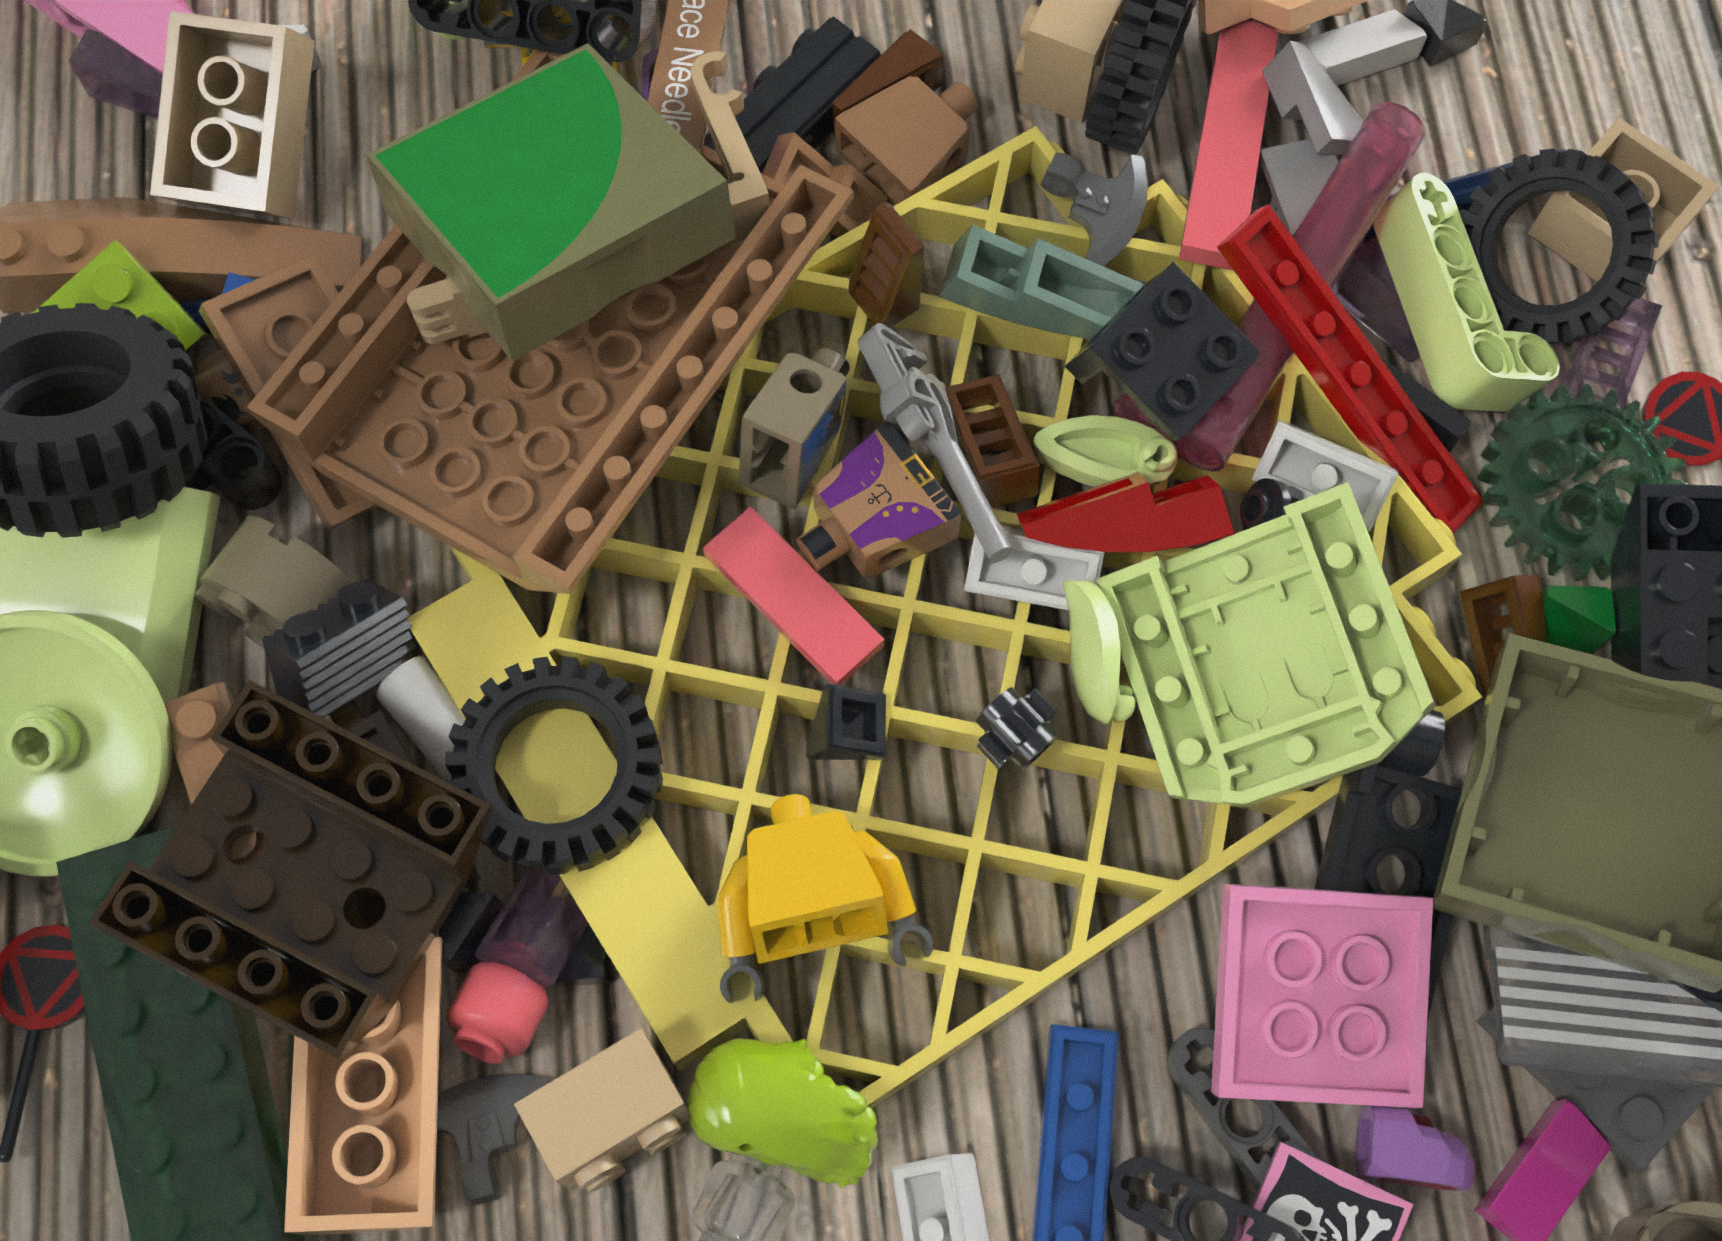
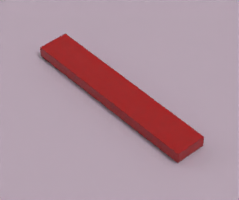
(1346, 364)

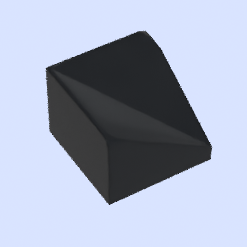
(1448, 27)
(466, 928)

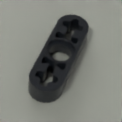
(1168, 1181)

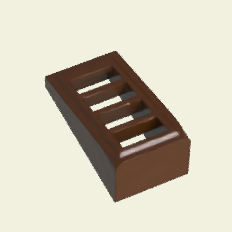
(905, 57)
(887, 269)
(1003, 476)
(1486, 624)

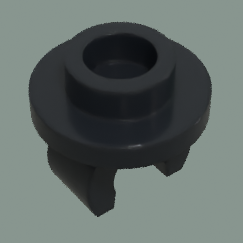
(1266, 502)

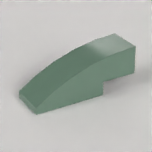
(1034, 284)

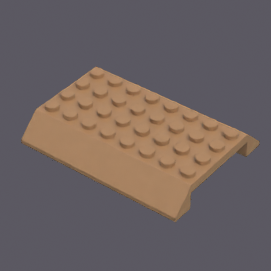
(546, 451)

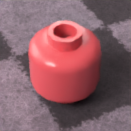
(496, 1012)

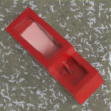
(1130, 518)

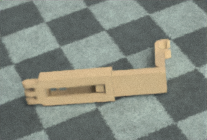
(440, 306)

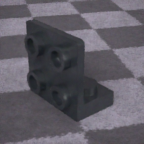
(1168, 351)

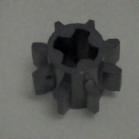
(1016, 728)

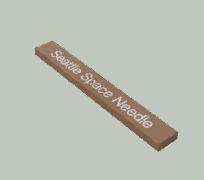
(687, 33)

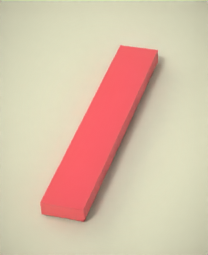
(1229, 141)

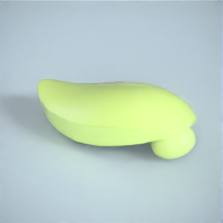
(1104, 449)
(1096, 653)

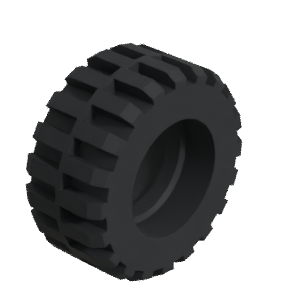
(92, 419)

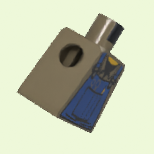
(792, 425)

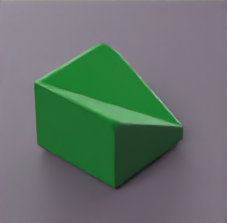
(1578, 617)

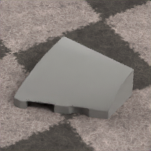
(1309, 94)

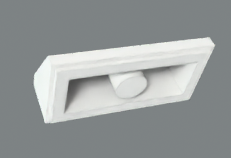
(1367, 46)
(1319, 464)
(1032, 571)
(940, 1199)

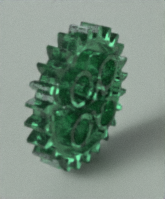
(1555, 436)

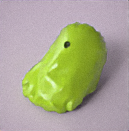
(781, 1110)

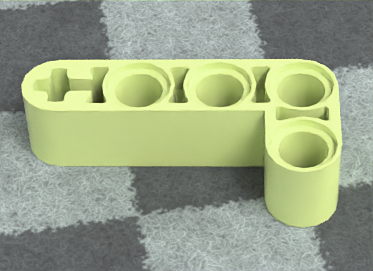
(1451, 308)

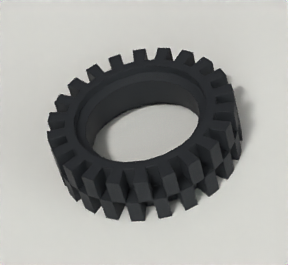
(1137, 71)
(1631, 237)
(548, 688)

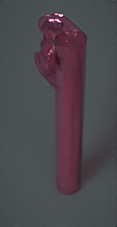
(1329, 240)

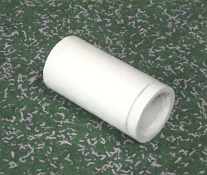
(422, 709)

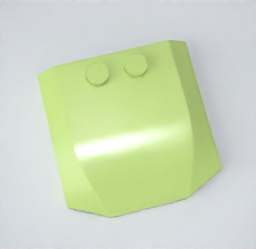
(124, 580)
(1269, 656)

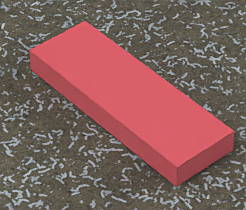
(793, 597)

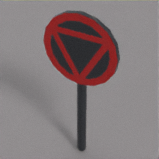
(1690, 412)
(38, 994)

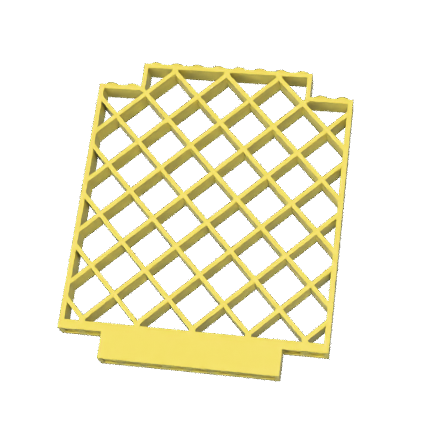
(644, 899)

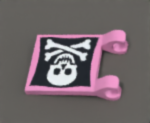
(1326, 1201)

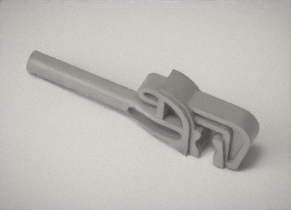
(924, 414)

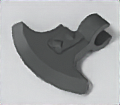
(1104, 207)
(484, 1125)

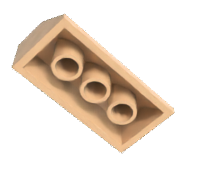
(369, 1121)

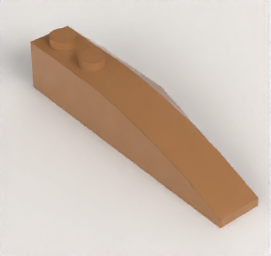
(178, 245)

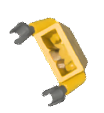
(810, 889)

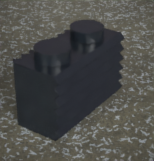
(340, 648)

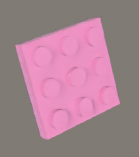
(1322, 996)

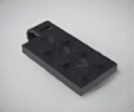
(1366, 830)

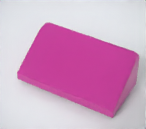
(1544, 1174)

